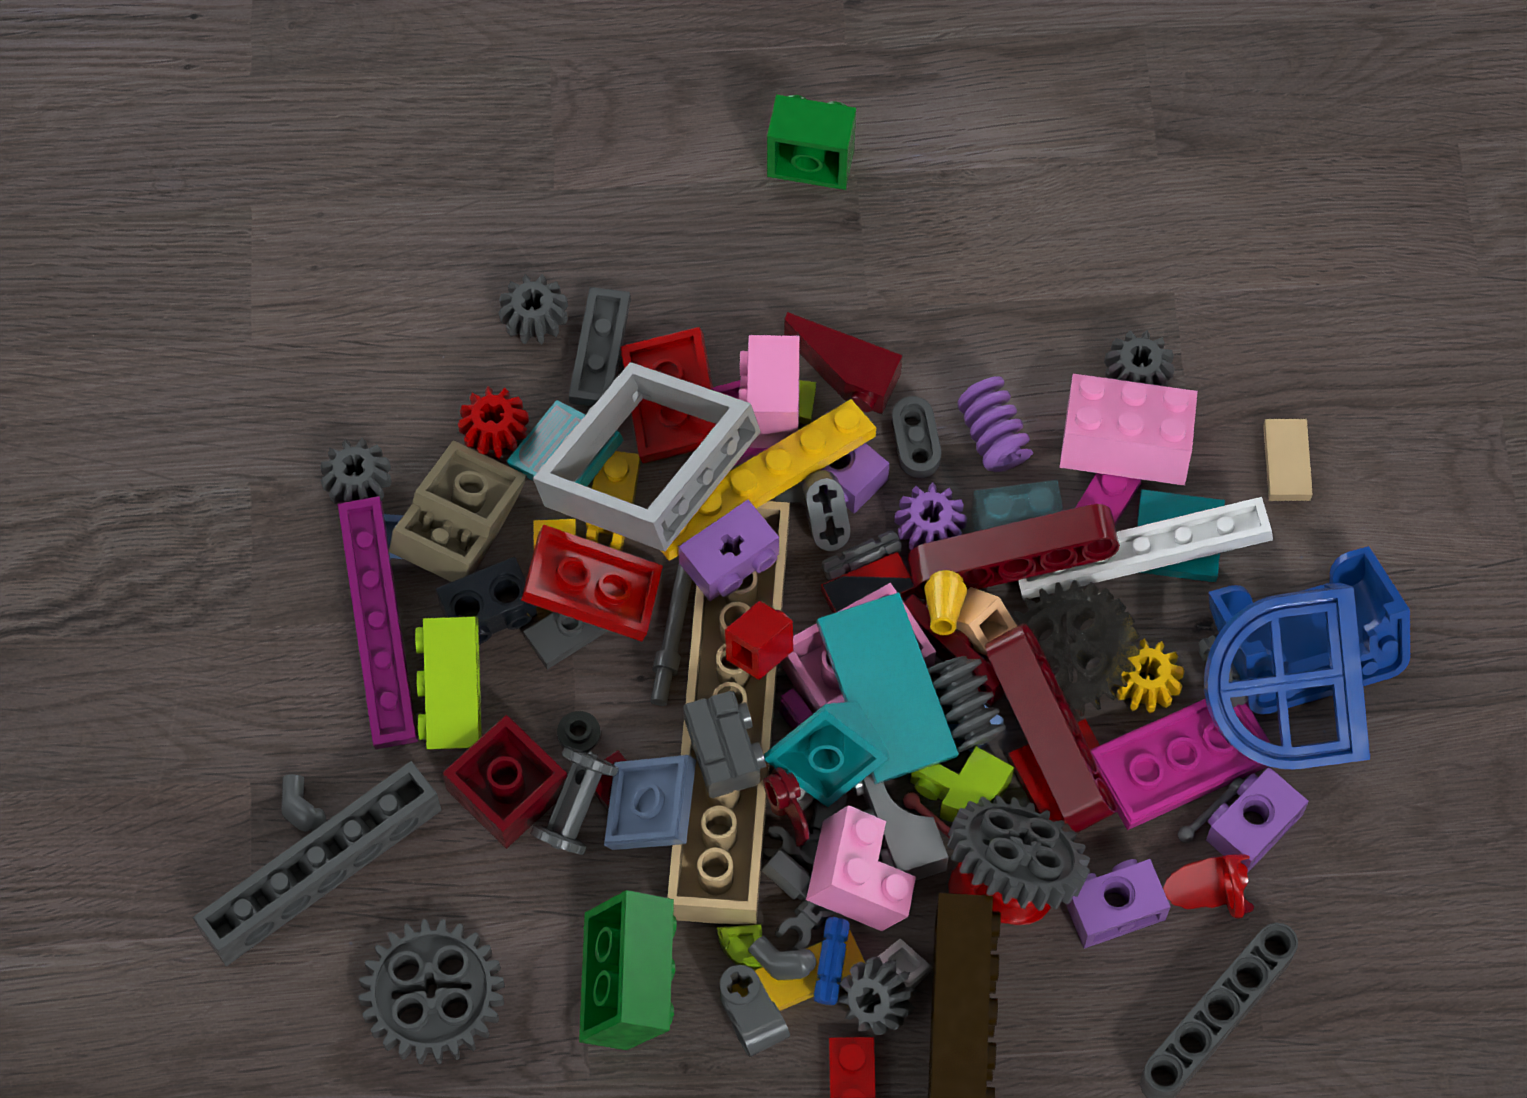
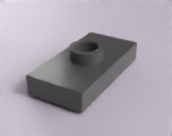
(559, 637)

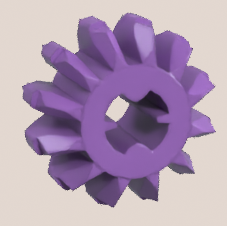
(929, 505)

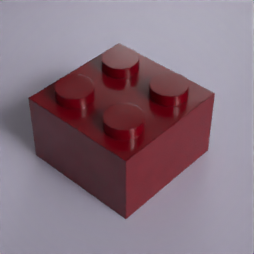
(505, 781)

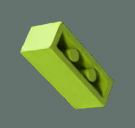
(449, 682)

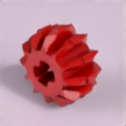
(493, 422)

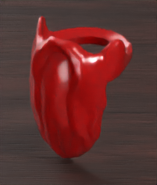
(1211, 884)

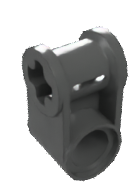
(753, 1016)

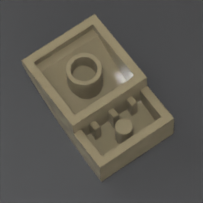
(457, 513)

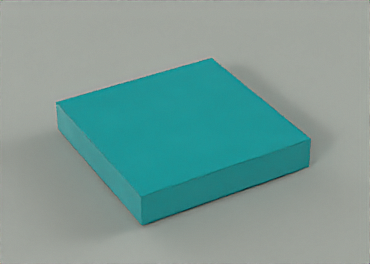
(1160, 506)

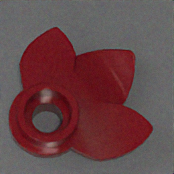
(782, 792)

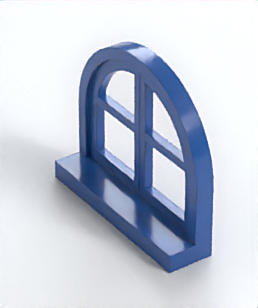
(1344, 675)

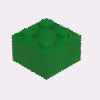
(811, 141)

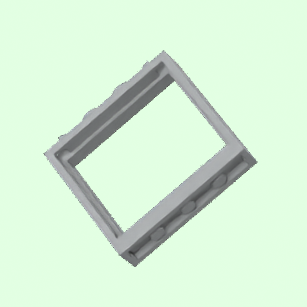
(687, 490)

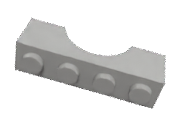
(909, 840)

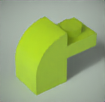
(980, 777)

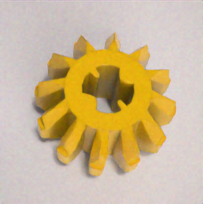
(1152, 691)

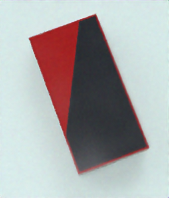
(867, 579)

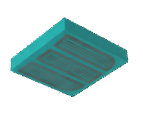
(549, 435)

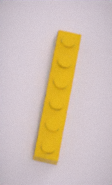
(782, 466)

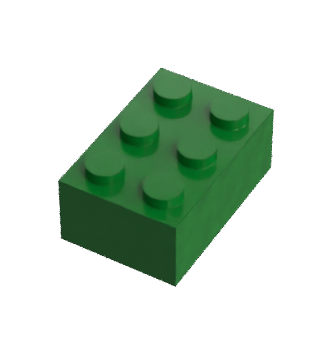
(627, 970)

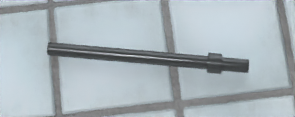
(667, 660)

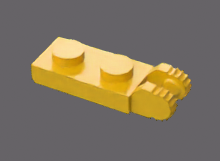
(619, 480)

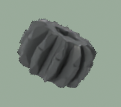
(534, 322)
(1140, 351)
(352, 460)
(875, 978)

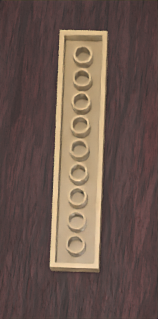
(720, 865)

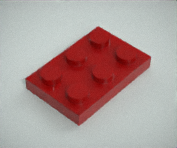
(657, 428)
(592, 583)

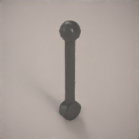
(1187, 833)

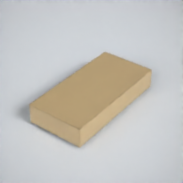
(1287, 460)

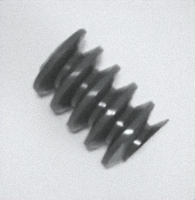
(966, 702)

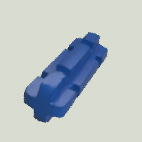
(831, 961)

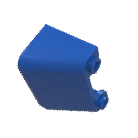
(1381, 624)

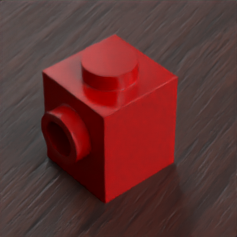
(759, 639)

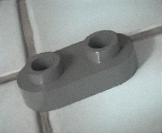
(916, 439)

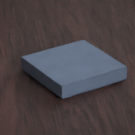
(650, 803)

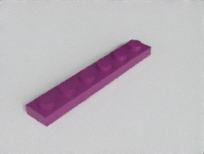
(377, 623)

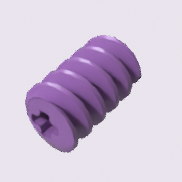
(992, 425)

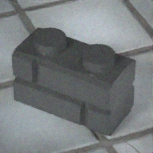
(722, 743)

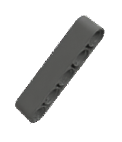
(1229, 994)

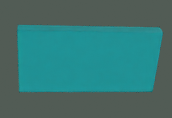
(886, 674)

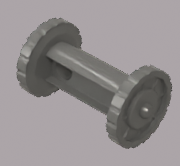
(574, 800)

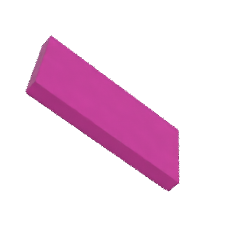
(1172, 762)

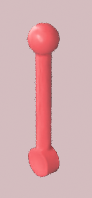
(912, 801)

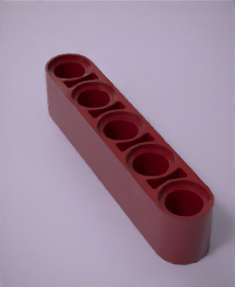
(1019, 548)
(1050, 728)

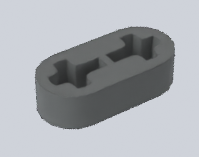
(835, 508)

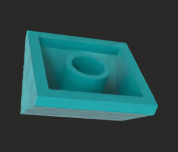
(830, 751)

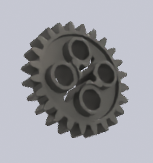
(1018, 852)
(434, 1030)

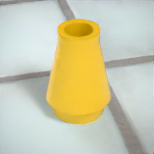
(944, 599)

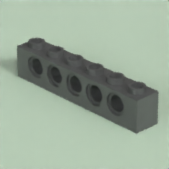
(318, 863)

